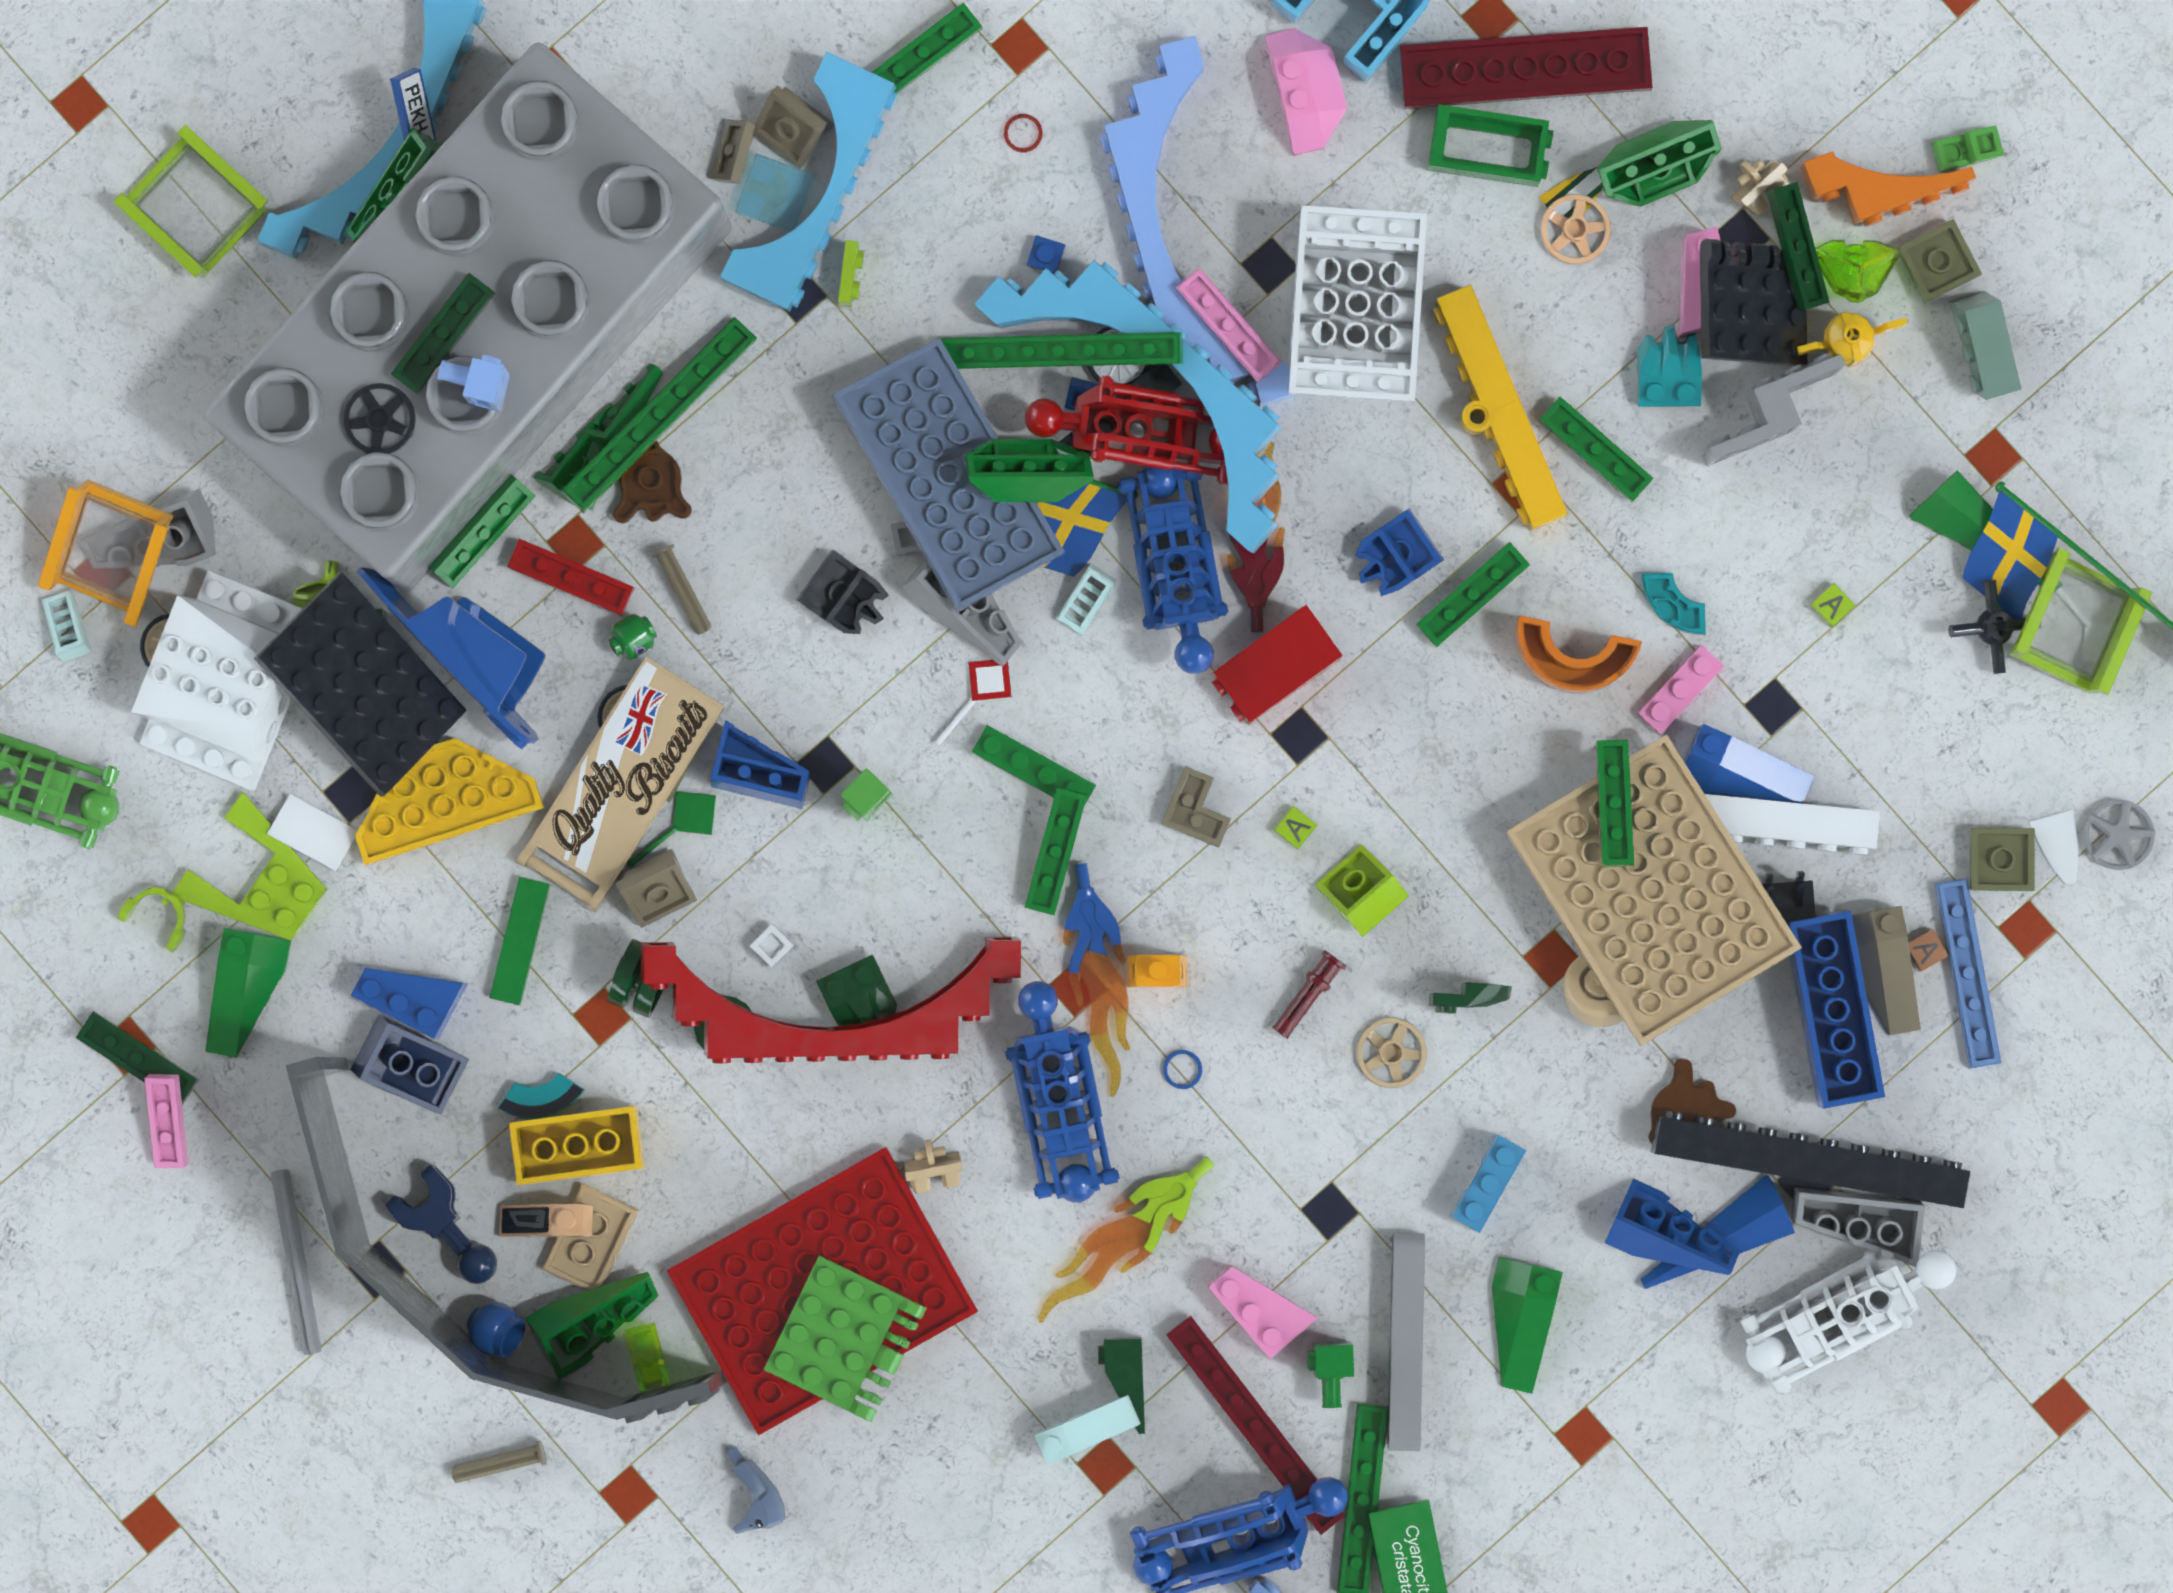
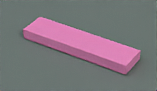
(1228, 325)

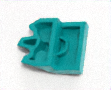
(1669, 371)

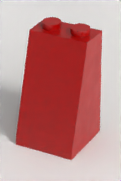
(1276, 665)

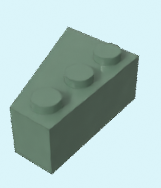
(1986, 344)

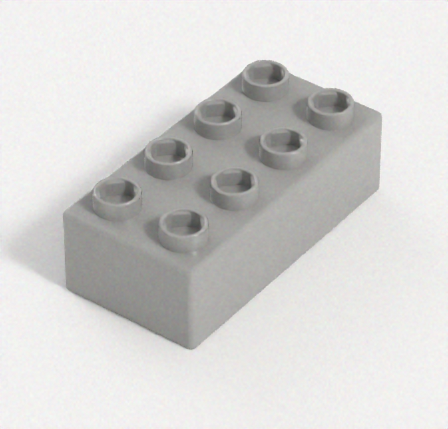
(573, 231)

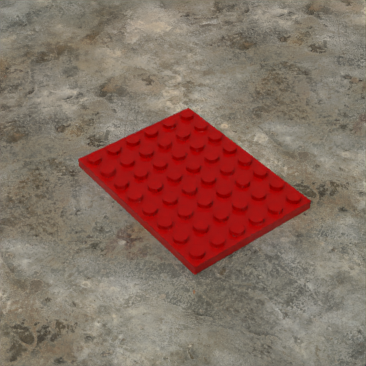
(752, 1278)

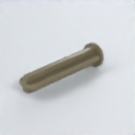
(683, 589)
(499, 1463)

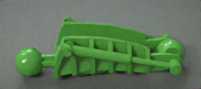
(97, 806)

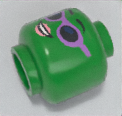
(632, 636)

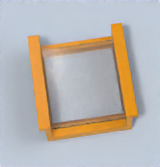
(106, 547)

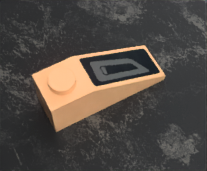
(546, 1220)

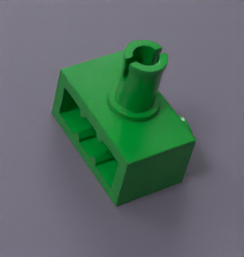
(1330, 1364)

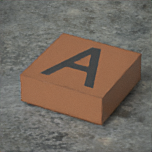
(1927, 950)

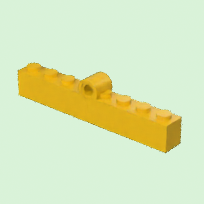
(1500, 407)

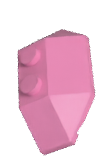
(1307, 88)

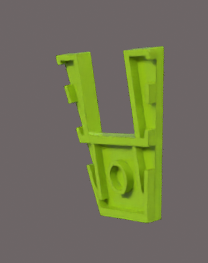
(281, 894)

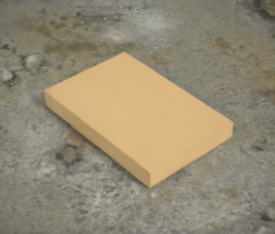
(590, 1260)

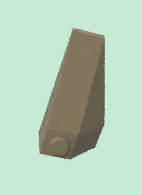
(1888, 968)

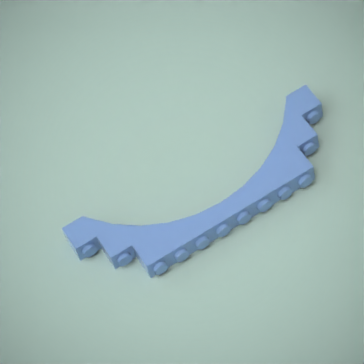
(1135, 154)

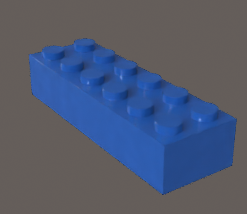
(1835, 1010)

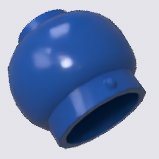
(495, 1329)

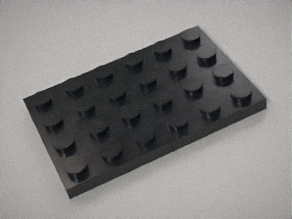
(360, 684)

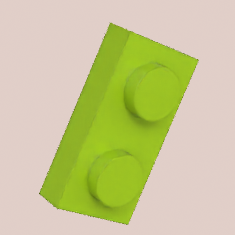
(852, 261)

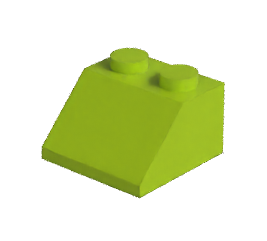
(1362, 890)

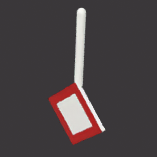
(987, 683)

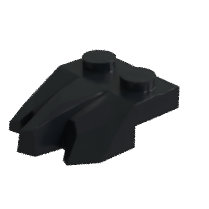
(842, 594)

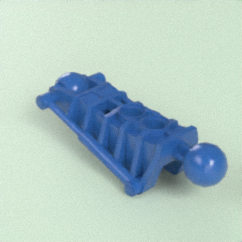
(1193, 652)
(1076, 1181)
(1255, 1553)

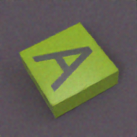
(1832, 605)
(1295, 827)

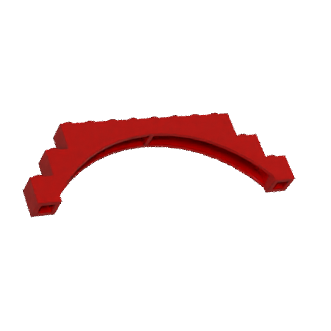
(916, 1031)

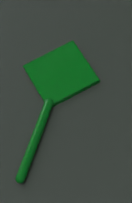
(691, 814)

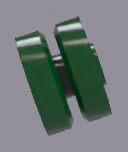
(628, 980)

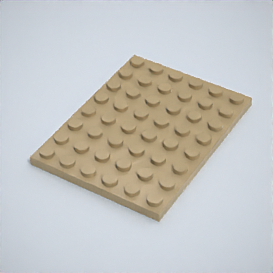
(1676, 922)

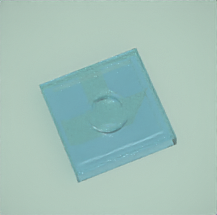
(774, 193)

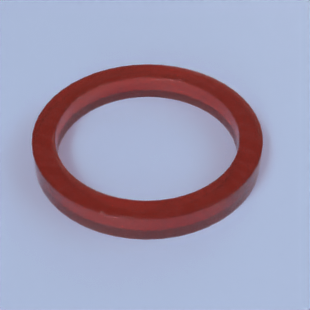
(1017, 149)

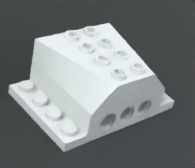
(1357, 304)
(206, 690)

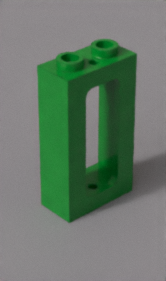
(1494, 123)

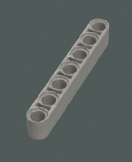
(1406, 1341)

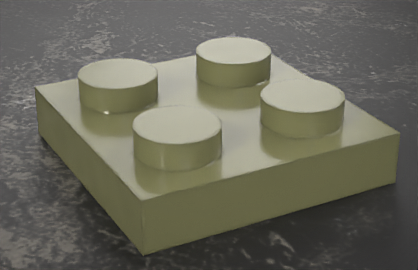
(1939, 261)
(2002, 859)

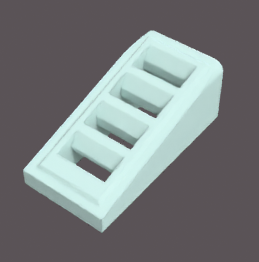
(1100, 576)
(82, 644)

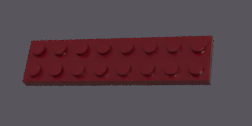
(1526, 67)

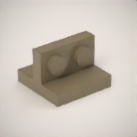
(791, 126)
(655, 888)

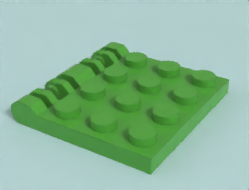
(840, 1334)

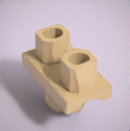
(1755, 181)
(933, 1163)

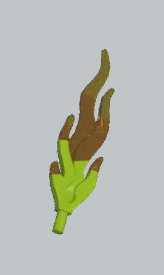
(1136, 1231)

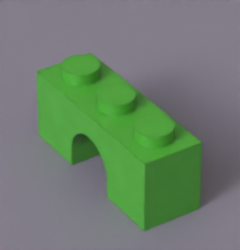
(865, 796)

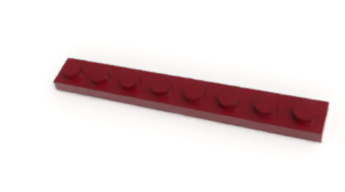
(1246, 1414)

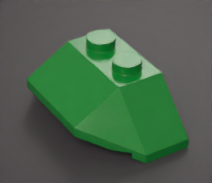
(1659, 161)
(1028, 470)

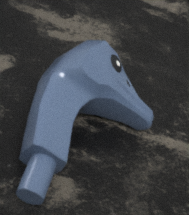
(767, 1505)

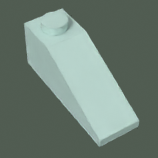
(1087, 1429)

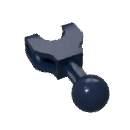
(438, 1218)

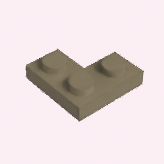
(1188, 815)

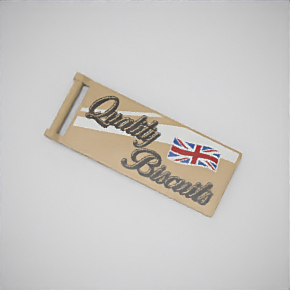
(623, 780)

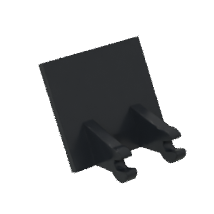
(1792, 899)

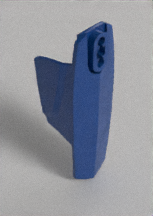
(475, 649)

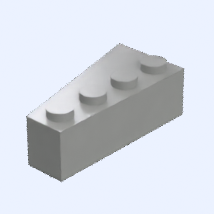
(1865, 1220)

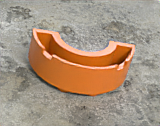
(1564, 672)

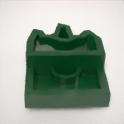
(857, 993)
(1471, 996)

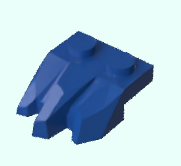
(1398, 553)

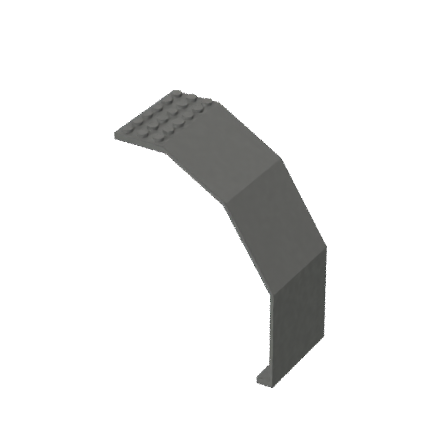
(354, 1248)

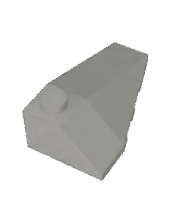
(189, 532)
(979, 623)

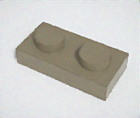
(733, 151)

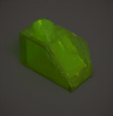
(1856, 269)

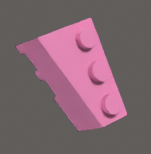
(1261, 1311)

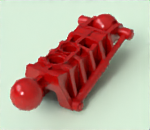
(1046, 418)

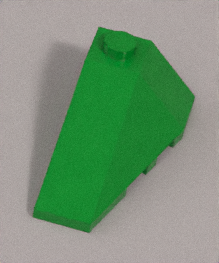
(244, 980)
(580, 1323)

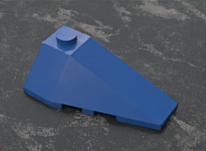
(1736, 769)
(1660, 1232)

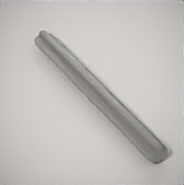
(296, 1262)

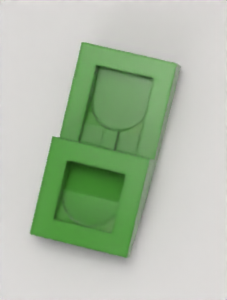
(1967, 149)

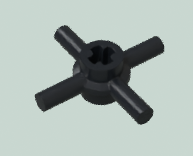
(1984, 630)

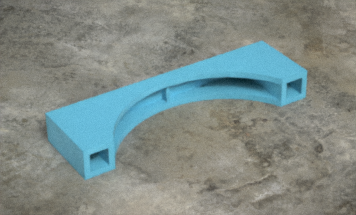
(780, 267)

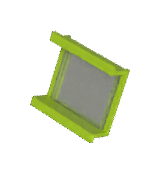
(194, 204)
(2079, 625)

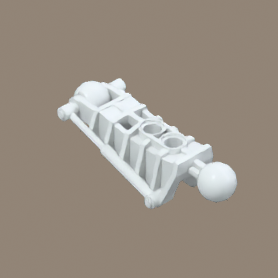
(1767, 1353)

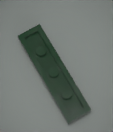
(1797, 246)
(443, 333)
(131, 1053)

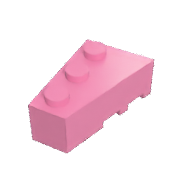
(1690, 281)

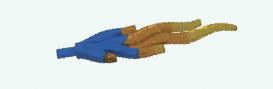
(1097, 970)

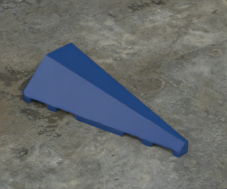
(1746, 1223)

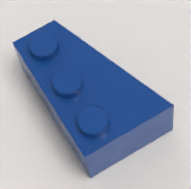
(756, 770)
(411, 999)

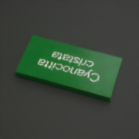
(1407, 1549)

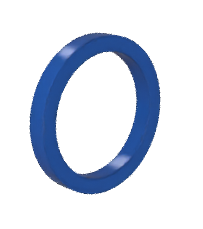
(1166, 1073)

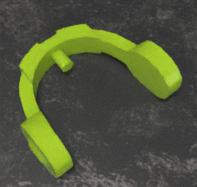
(178, 933)

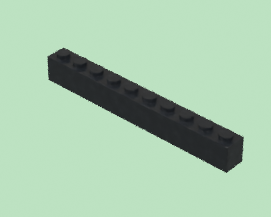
(1810, 1161)

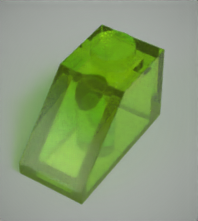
(646, 1357)

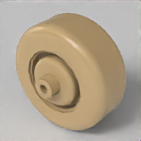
(1586, 996)

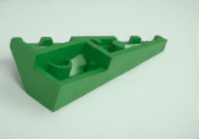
(599, 433)
(1955, 512)

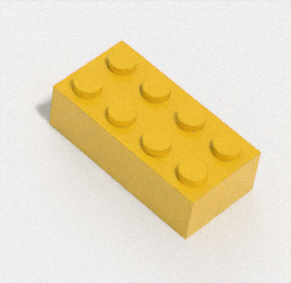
(577, 1145)

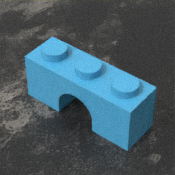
(1488, 1183)

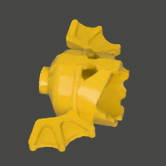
(1838, 342)

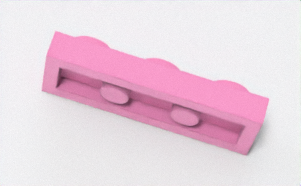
(1680, 689)
(166, 1121)

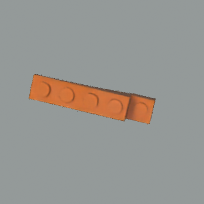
(1875, 193)

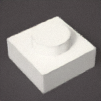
(772, 945)

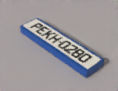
(412, 103)

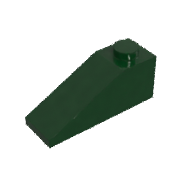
(1125, 1371)

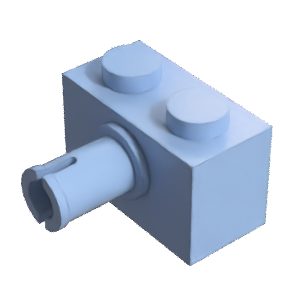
(483, 381)

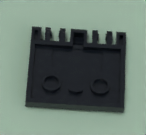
(1749, 305)

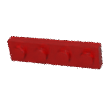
(570, 577)

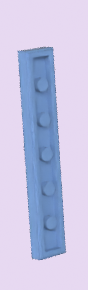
(1968, 973)

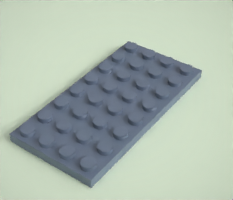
(915, 432)

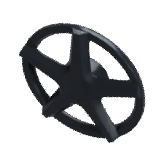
(380, 418)

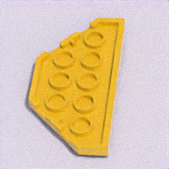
(444, 797)

